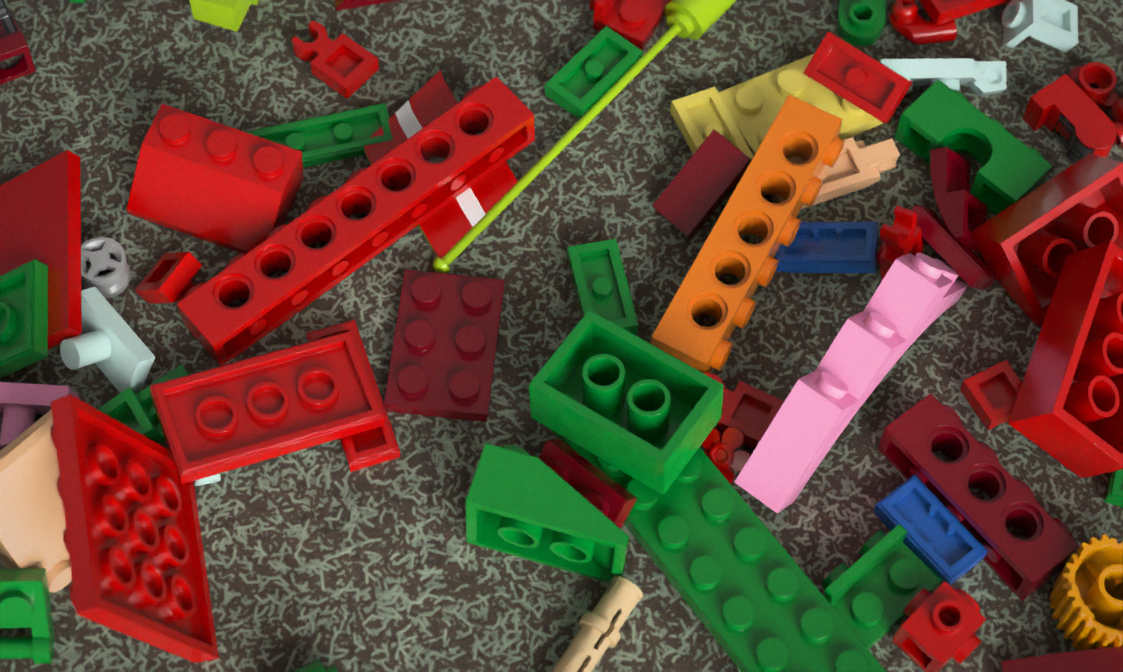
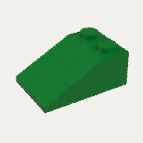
(536, 515)

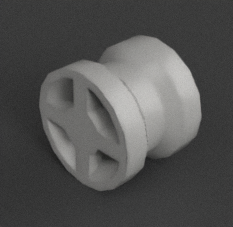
(104, 254)

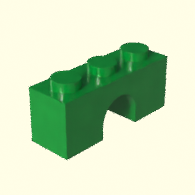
(947, 119)

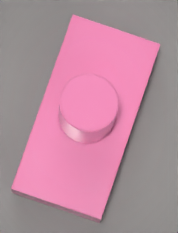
(21, 403)

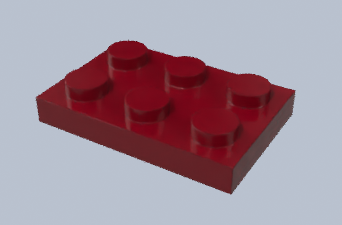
(445, 345)

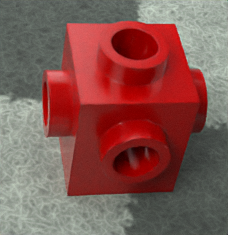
(940, 627)

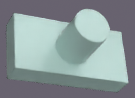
(108, 344)

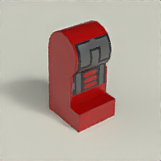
(1071, 119)

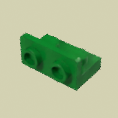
(878, 585)

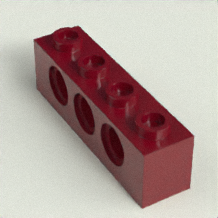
(1018, 562)

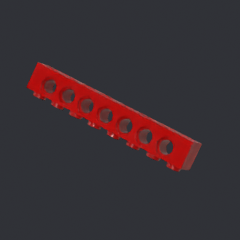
(353, 242)

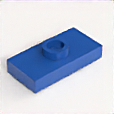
(831, 248)
(932, 530)

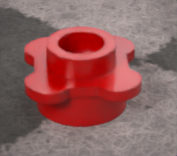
(1100, 76)

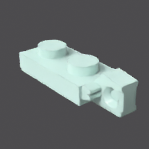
(980, 76)

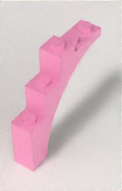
(856, 362)

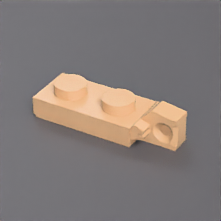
(854, 169)

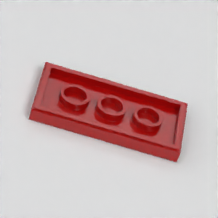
(44, 223)
(266, 406)

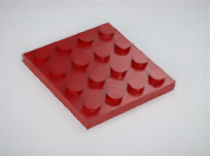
(131, 534)

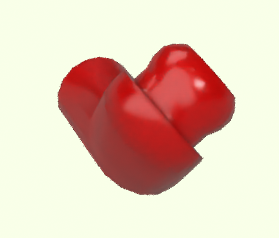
(915, 28)

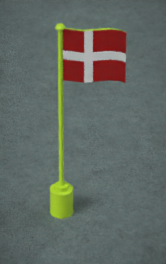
(472, 211)

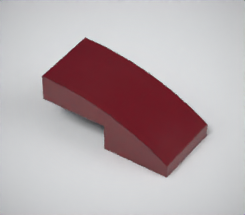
(952, 193)

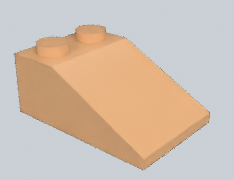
(33, 510)

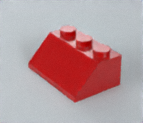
(213, 180)
(1036, 233)

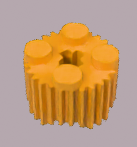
(1091, 595)

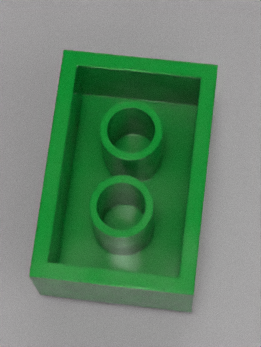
(626, 401)

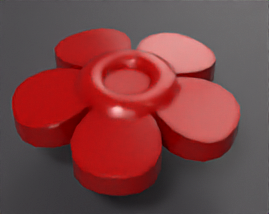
(724, 453)

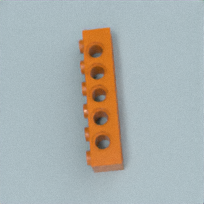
(797, 131)

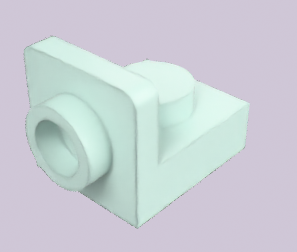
(1045, 20)

